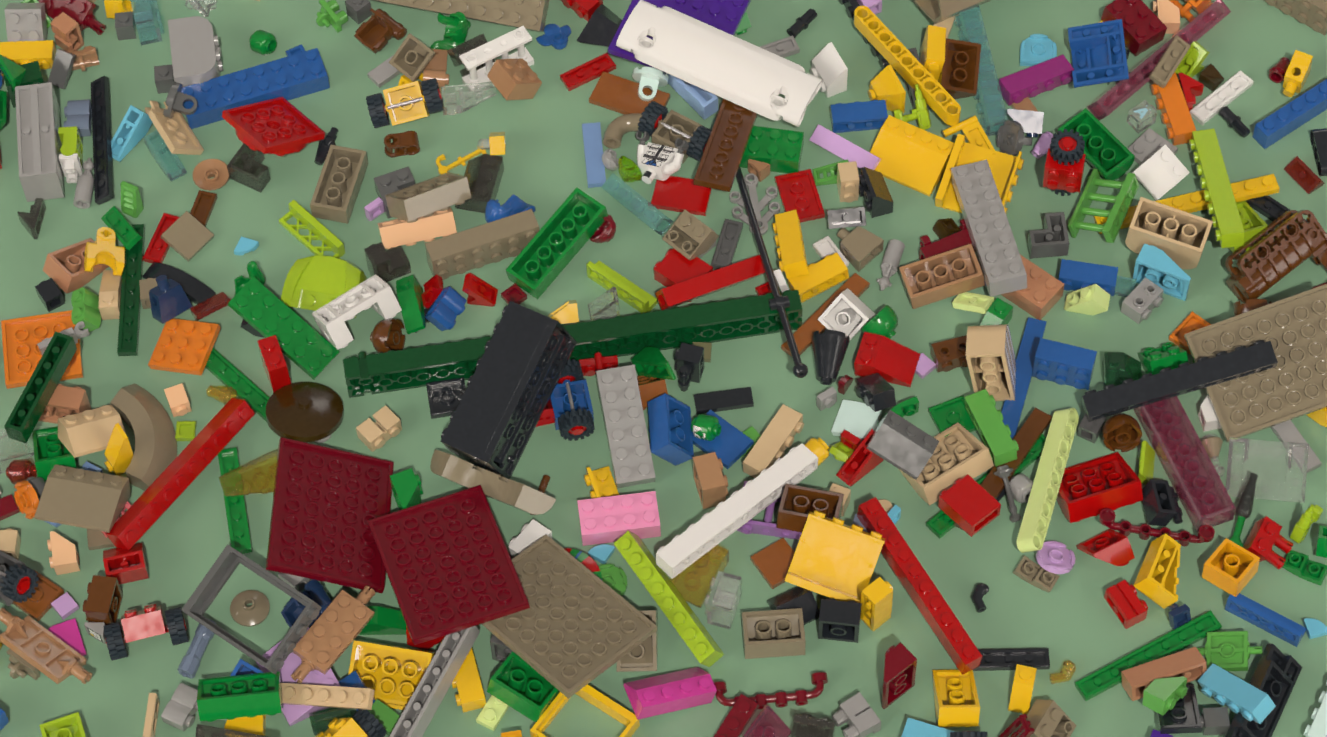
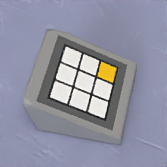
(96, 630)

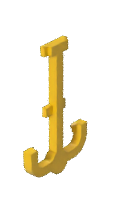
(444, 169)

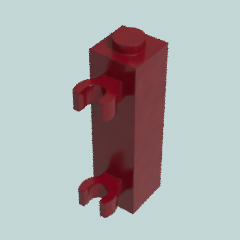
(946, 244)

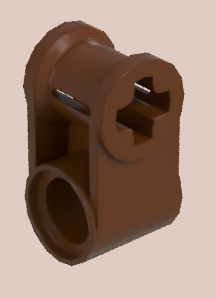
(402, 143)

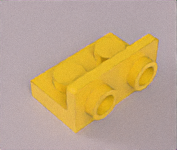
(601, 482)

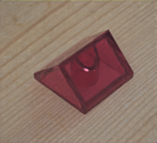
(767, 725)

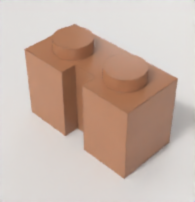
(67, 32)

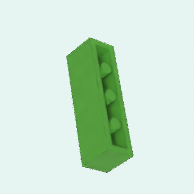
(991, 427)

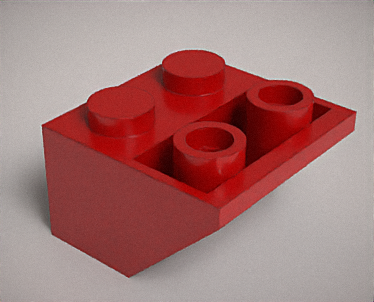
(126, 564)

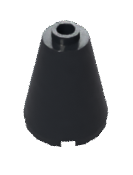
(828, 353)

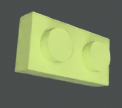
(973, 302)
(492, 713)

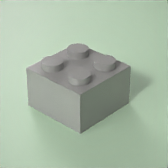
(26, 22)

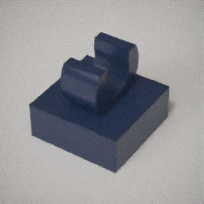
(1179, 615)

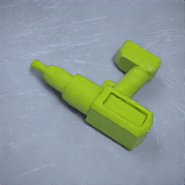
(920, 113)
(1303, 525)

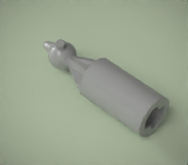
(84, 186)
(890, 262)

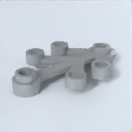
(757, 206)

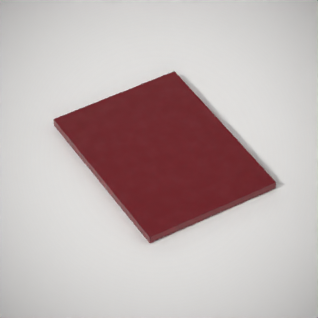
(324, 514)
(448, 565)

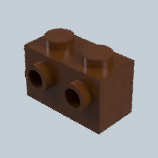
(949, 354)

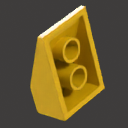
(955, 698)

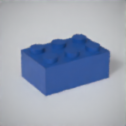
(1064, 364)
(670, 429)

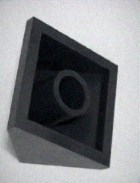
(797, 598)

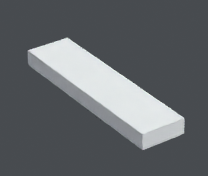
(1221, 97)

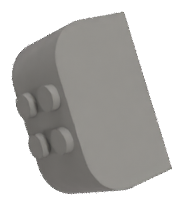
(194, 50)

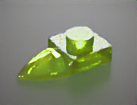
(629, 170)

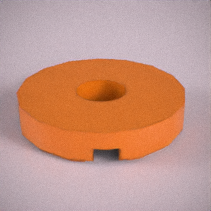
(26, 499)

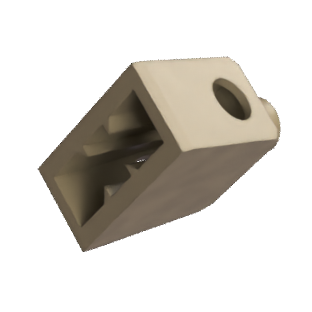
(859, 246)

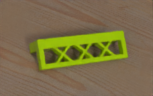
(315, 227)
(625, 289)

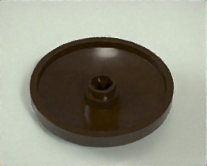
(304, 411)

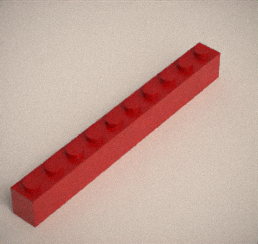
(180, 473)
(920, 587)

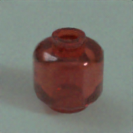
(20, 470)

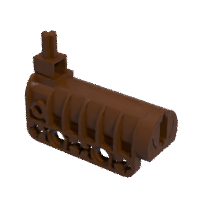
(1278, 256)

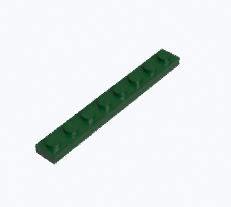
(130, 297)

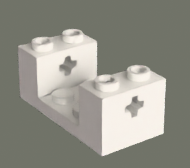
(369, 293)

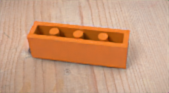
(1174, 111)

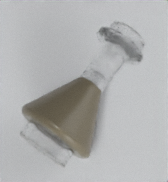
(1213, 445)

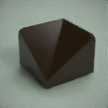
(1211, 77)

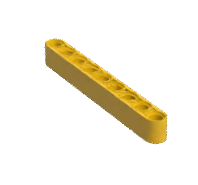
(907, 65)

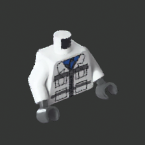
(658, 160)

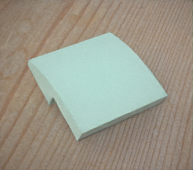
(856, 419)

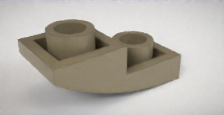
(1035, 575)

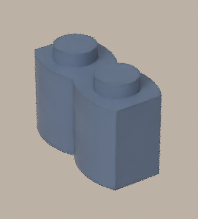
(80, 115)

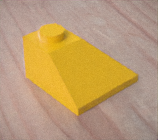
(889, 88)

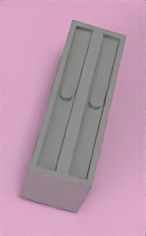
(39, 141)

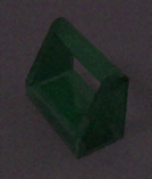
(321, 719)

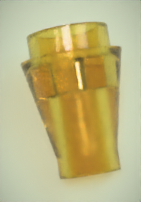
(221, 393)

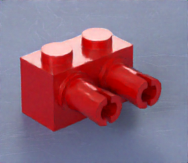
(1262, 538)

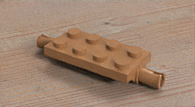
(332, 633)
(42, 649)

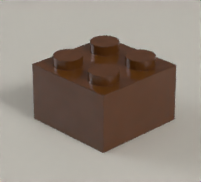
(103, 600)

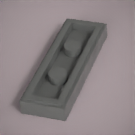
(727, 244)

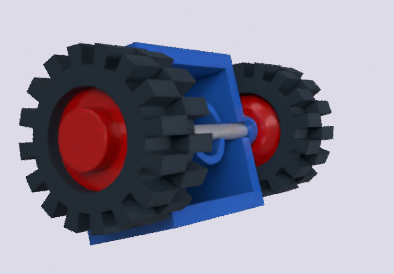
(572, 404)

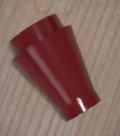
(1279, 70)

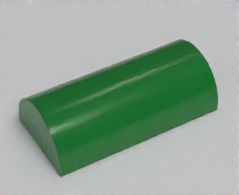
(1101, 146)

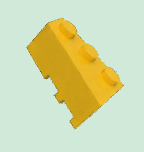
(1159, 571)

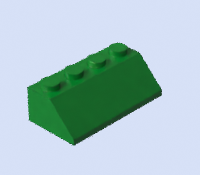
(239, 696)

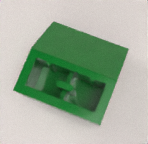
(1163, 357)

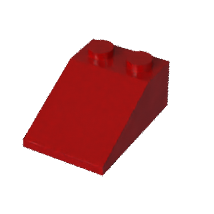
(888, 358)

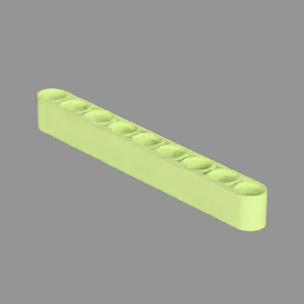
(1047, 480)

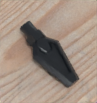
(324, 146)

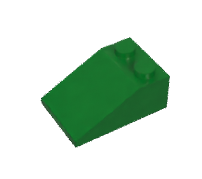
(50, 452)

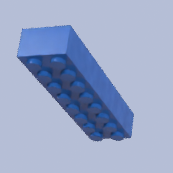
(284, 77)

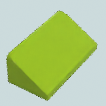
(1146, 463)

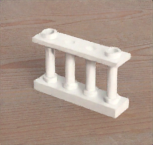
(493, 49)

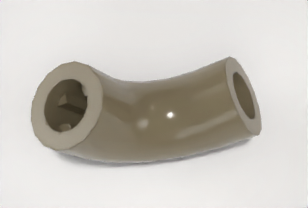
(619, 127)

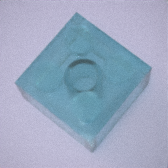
(147, 21)

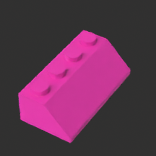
(670, 692)

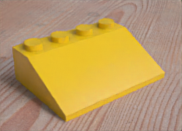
(911, 155)
(389, 670)

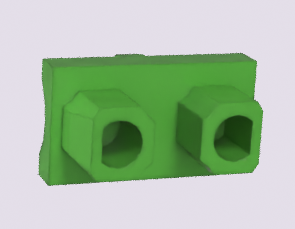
(327, 15)

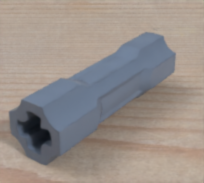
(191, 661)

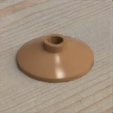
(208, 169)

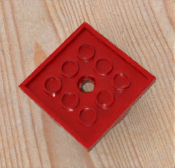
(273, 126)

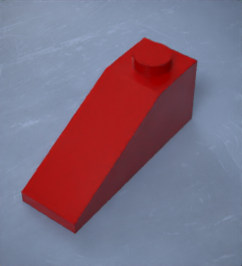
(859, 463)

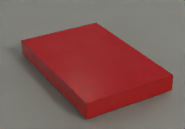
(800, 193)
(680, 195)

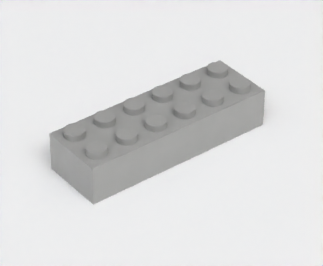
(625, 426)

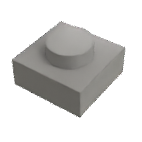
(826, 399)

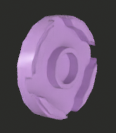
(1055, 557)

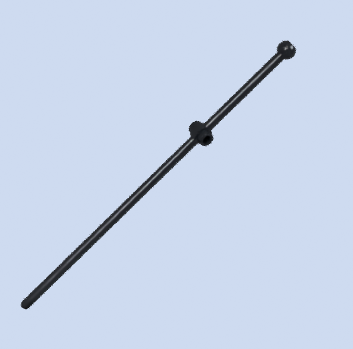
(778, 303)

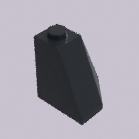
(600, 27)

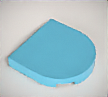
(1037, 50)

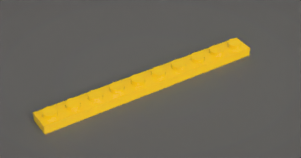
(1195, 201)

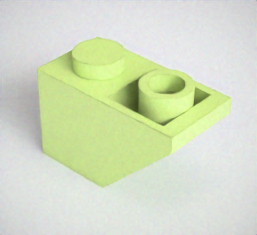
(1088, 300)

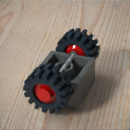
(16, 580)

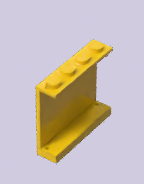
(1002, 165)
(834, 558)

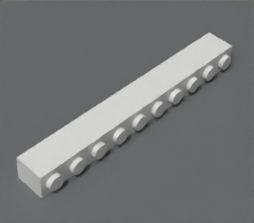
(736, 511)

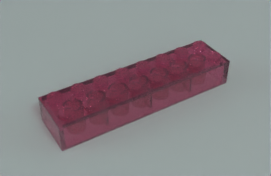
(1186, 462)

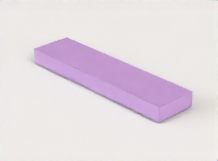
(843, 148)

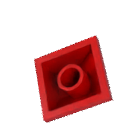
(1109, 547)

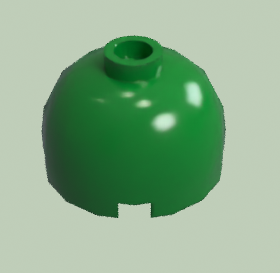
(883, 323)

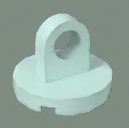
(649, 78)

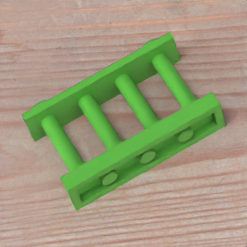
(1115, 215)

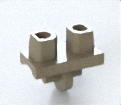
(21, 667)

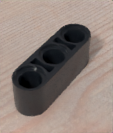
(1319, 145)

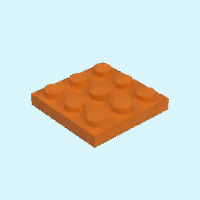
(184, 346)

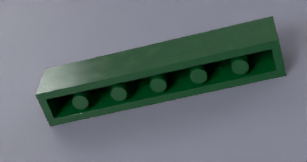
(40, 387)

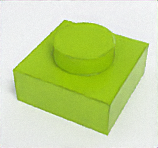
(841, 451)

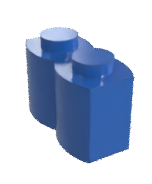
(445, 309)

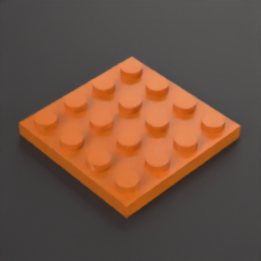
(21, 348)

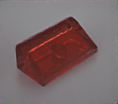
(1303, 175)
(210, 306)

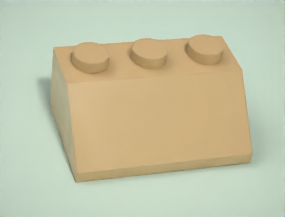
(88, 430)

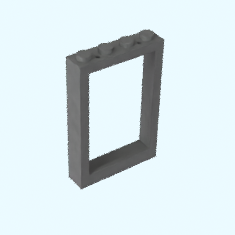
(214, 582)

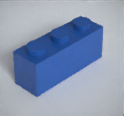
(858, 116)
(1081, 274)

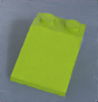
(1251, 223)

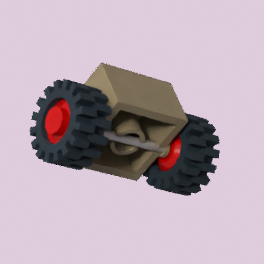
(667, 128)

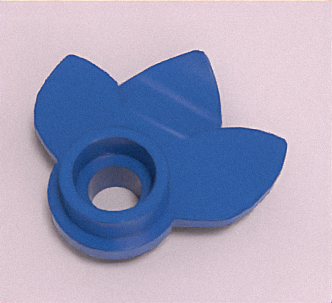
(555, 36)

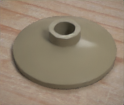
(250, 615)

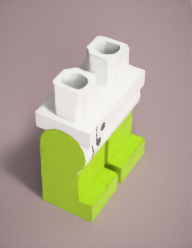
(71, 153)

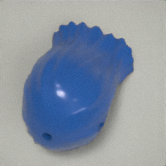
(510, 207)

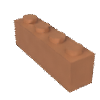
(1183, 663)

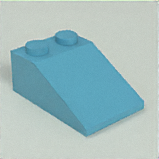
(1162, 271)

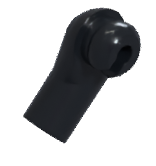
(977, 595)

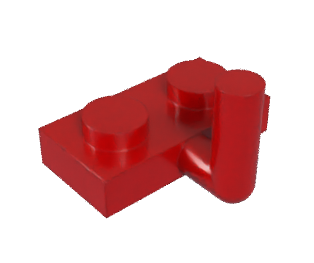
(591, 365)

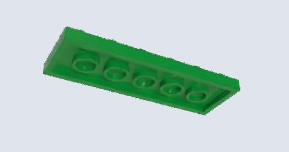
(294, 335)

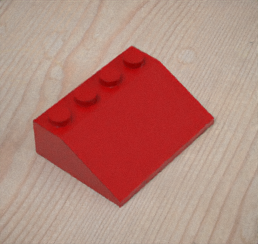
(1097, 486)

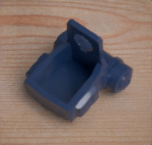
(314, 591)

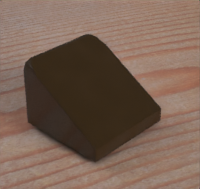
(945, 228)

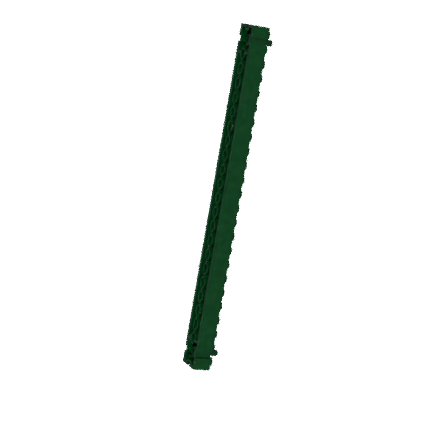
(610, 337)

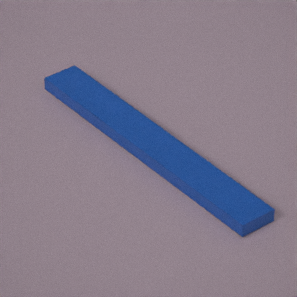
(1024, 369)

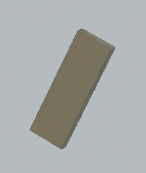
(1169, 61)

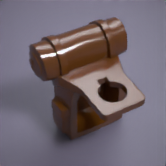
(379, 30)

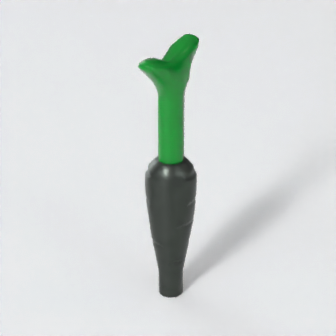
(1244, 508)

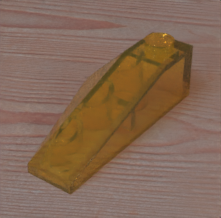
(252, 477)

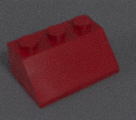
(898, 673)

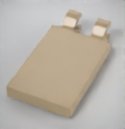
(174, 131)

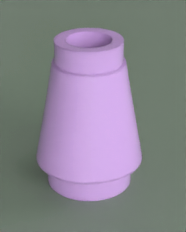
(1042, 145)

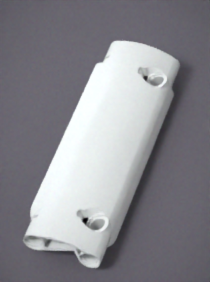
(719, 62)

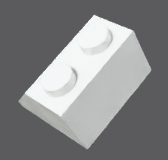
(830, 68)
(1160, 172)
(846, 314)

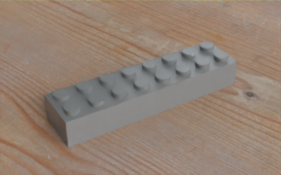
(989, 228)

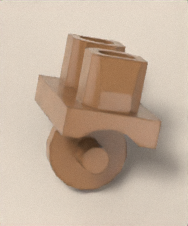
(85, 58)

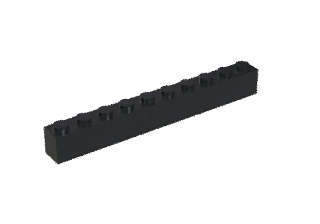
(1179, 381)

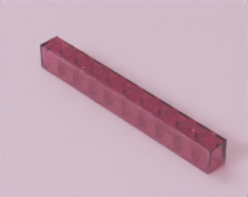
(1139, 74)

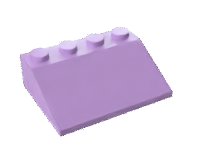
(297, 713)

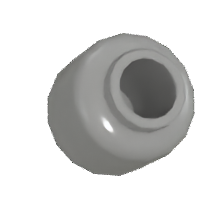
(1021, 487)

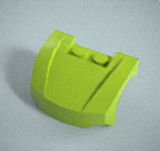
(318, 281)

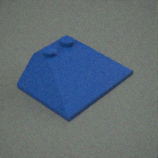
(1098, 53)

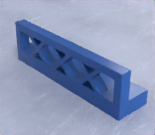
(1265, 619)

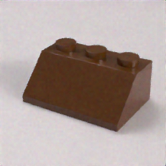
(960, 68)

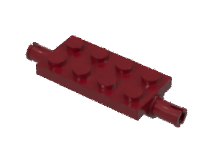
(78, 10)

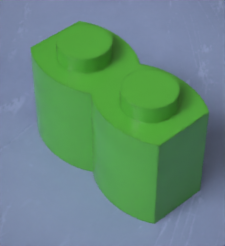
(86, 308)

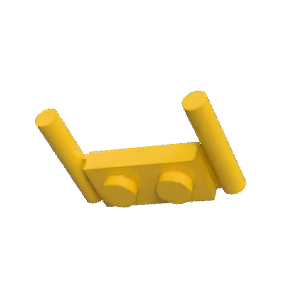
(973, 132)

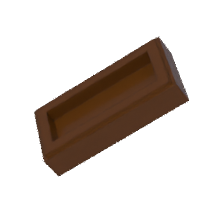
(203, 206)

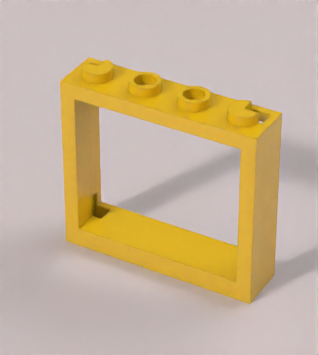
(595, 698)

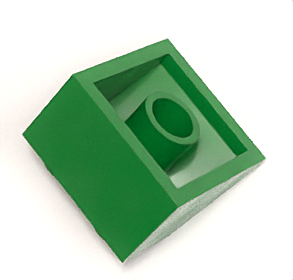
(406, 488)

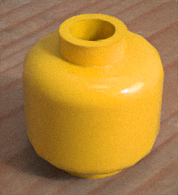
(819, 448)

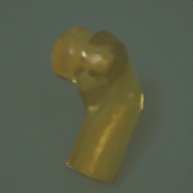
(1065, 674)

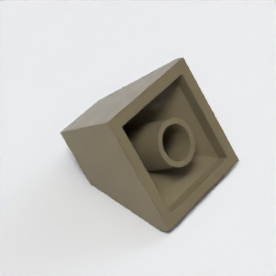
(412, 57)

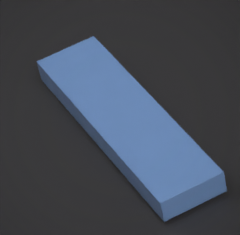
(593, 154)

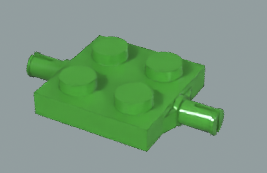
(1229, 650)

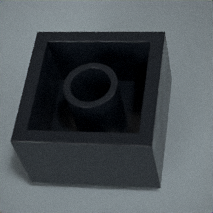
(839, 620)

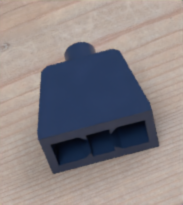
(167, 299)

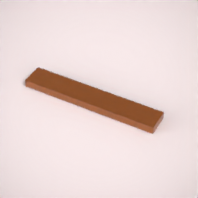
(804, 334)

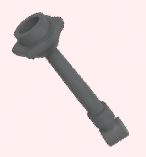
(1004, 472)

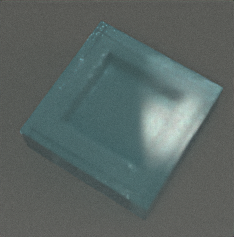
(1124, 286)

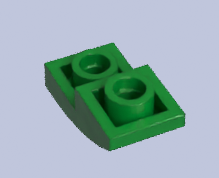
(907, 407)
(1304, 568)

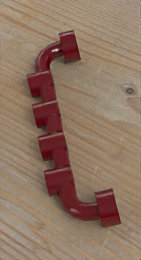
(1107, 518)
(780, 698)

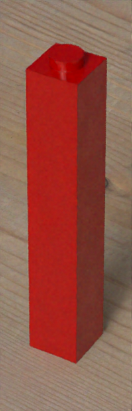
(710, 282)

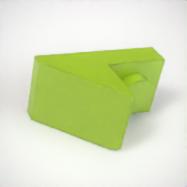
(1192, 61)

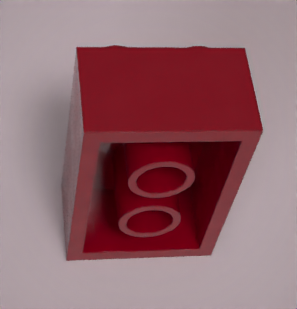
(1140, 24)

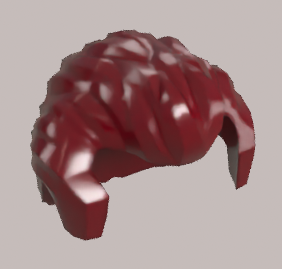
(605, 231)

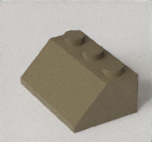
(773, 633)

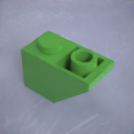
(1164, 693)

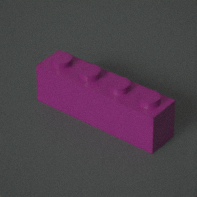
(1036, 79)

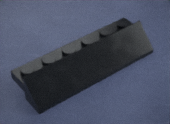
(1276, 677)

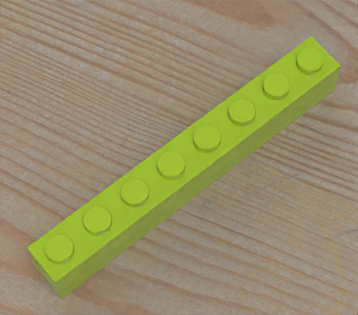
(1217, 188)
(669, 599)

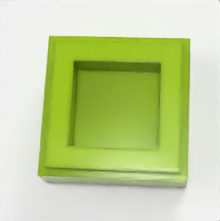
(185, 430)

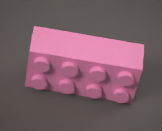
(611, 517)

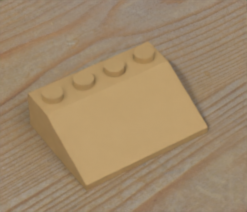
(953, 459)

